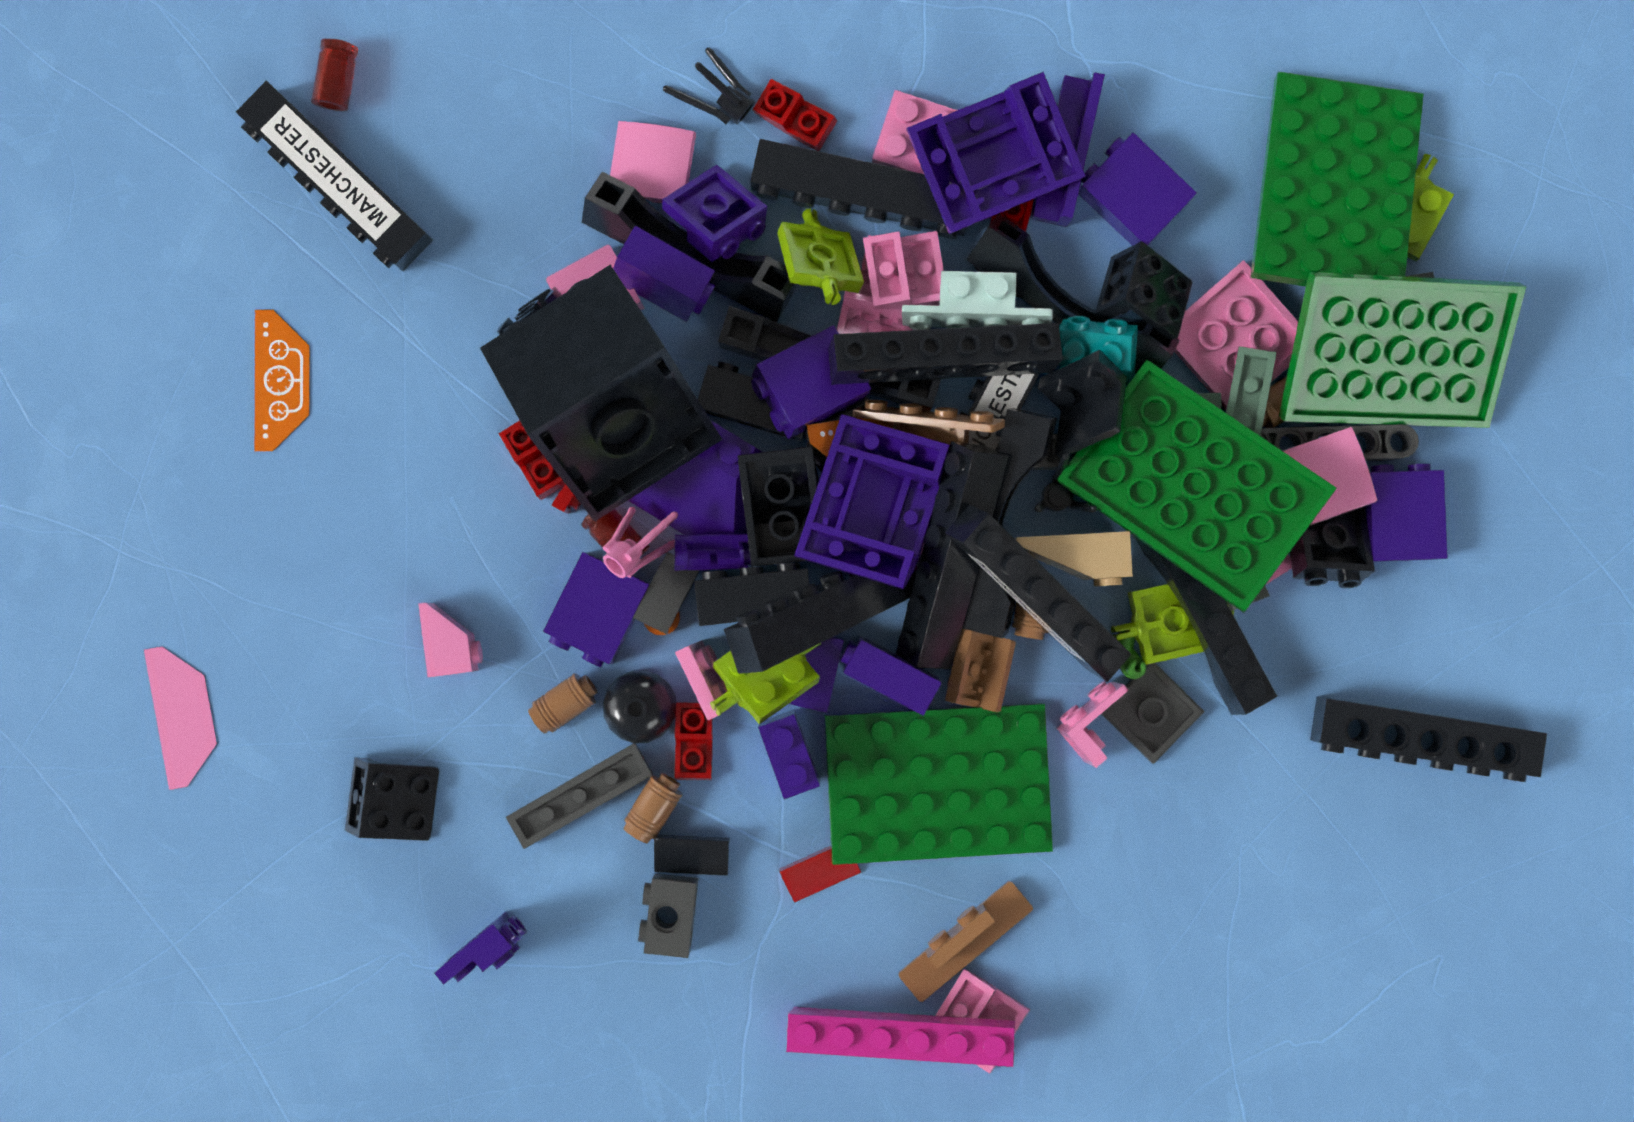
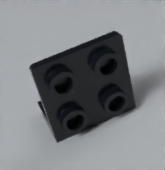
(1148, 286)
(1089, 400)
(391, 800)

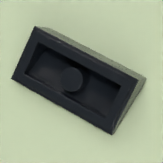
(691, 854)

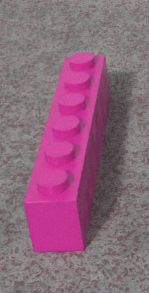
(901, 1036)

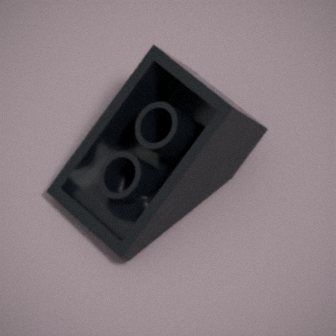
(777, 501)

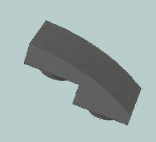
(665, 595)

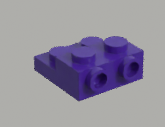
(716, 213)
(490, 947)

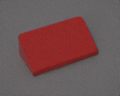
(815, 874)

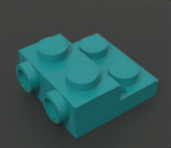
(1113, 337)

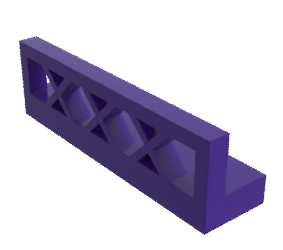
(1078, 108)

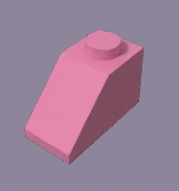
(447, 643)

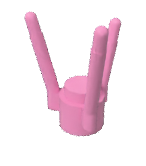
(624, 556)

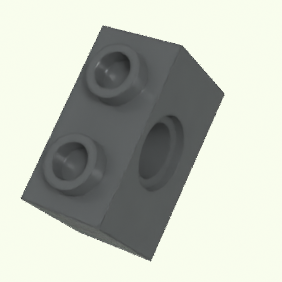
(671, 938)

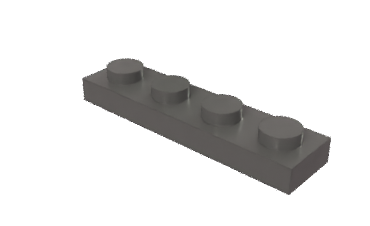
(579, 795)

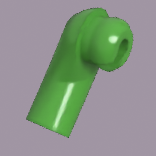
(1134, 666)

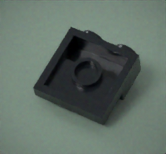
(1334, 551)

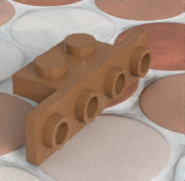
(942, 425)
(965, 941)

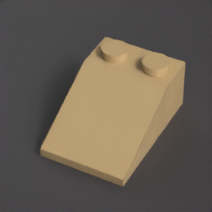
(1087, 556)

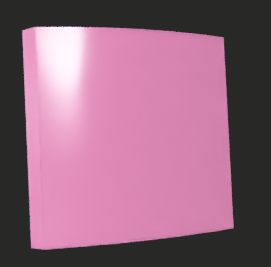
(652, 158)
(904, 269)
(860, 316)
(1343, 465)
(979, 999)

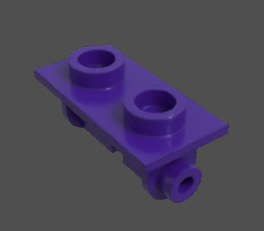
(711, 551)

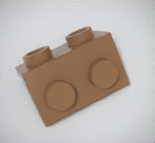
(980, 671)

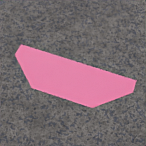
(181, 715)

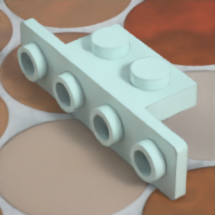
(974, 301)

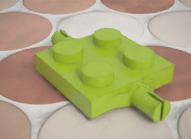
(1427, 208)
(820, 257)
(1159, 625)
(764, 691)

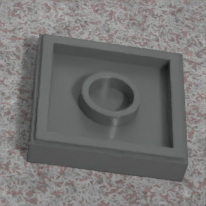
(1153, 713)

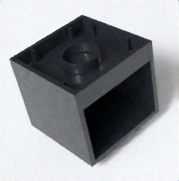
(600, 393)

